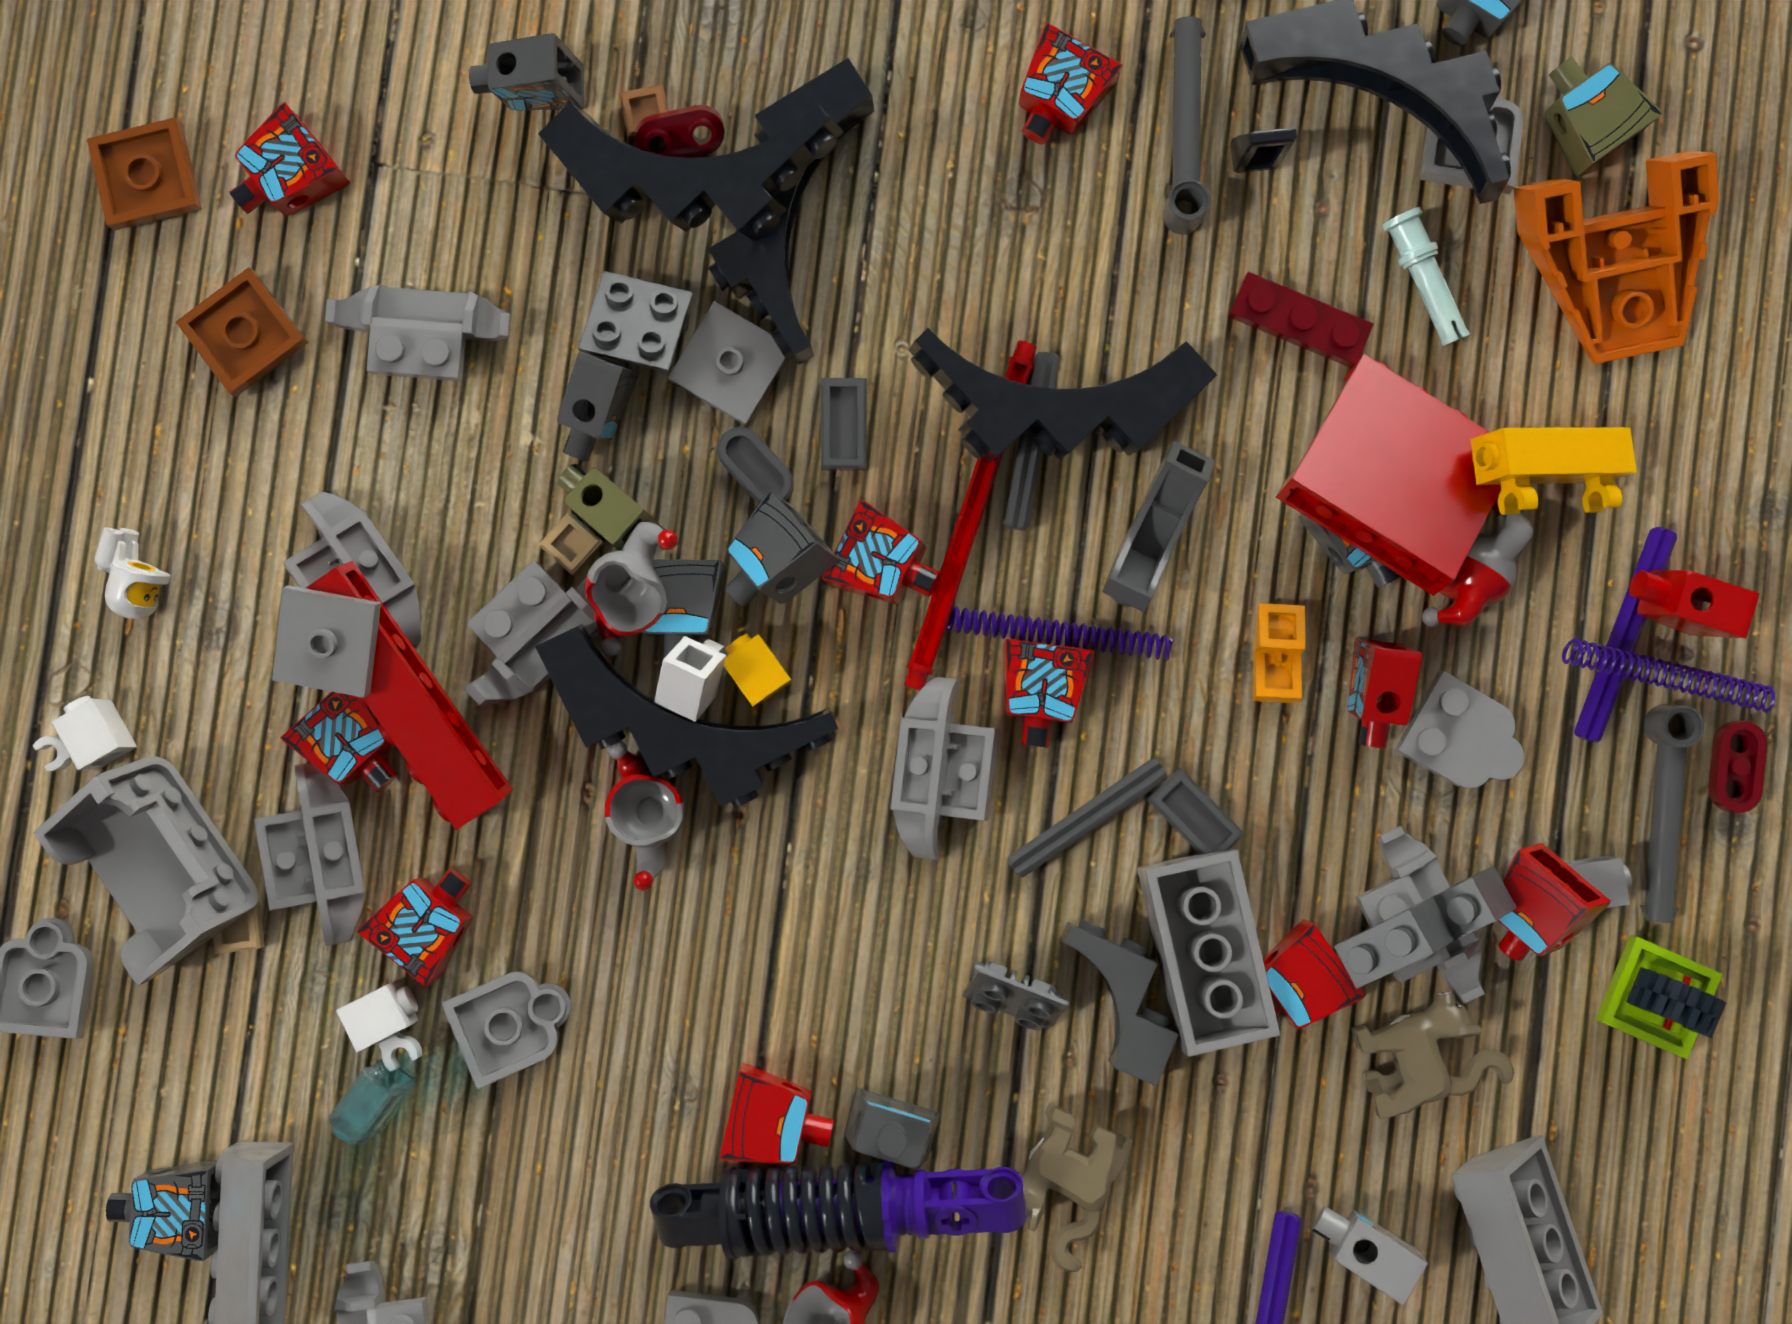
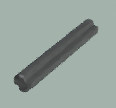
(1028, 453)
(1087, 817)

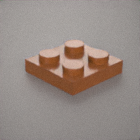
(144, 174)
(241, 332)

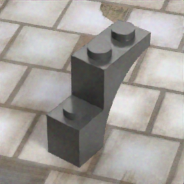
(1157, 526)
(1425, 927)
(1140, 1040)

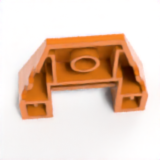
(1628, 272)

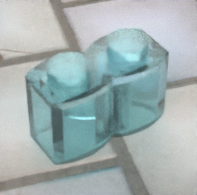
(370, 1103)

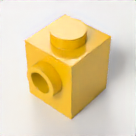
(755, 669)

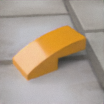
(1278, 653)

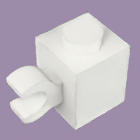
(690, 677)
(88, 735)
(379, 1019)

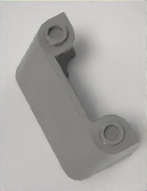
(155, 859)

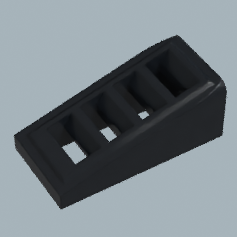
(1261, 149)

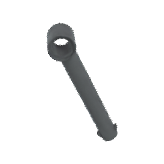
(1186, 128)
(1667, 805)

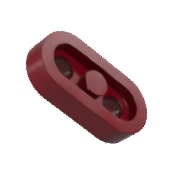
(678, 129)
(1742, 767)

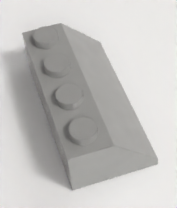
(1208, 952)
(252, 1233)
(1526, 1236)

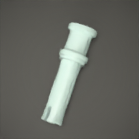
(1419, 257)

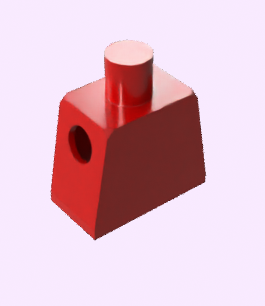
(1678, 597)

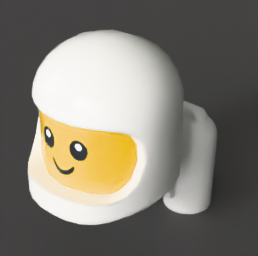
(132, 584)

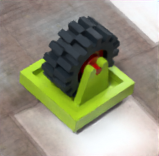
(1661, 998)

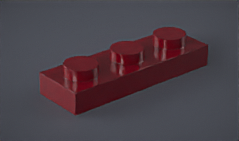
(1300, 320)

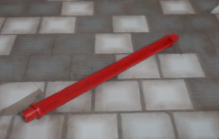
(961, 542)

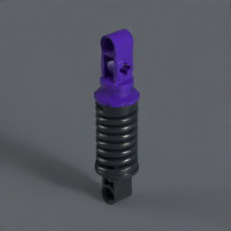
(783, 1214)

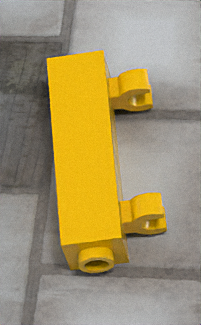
(1554, 456)

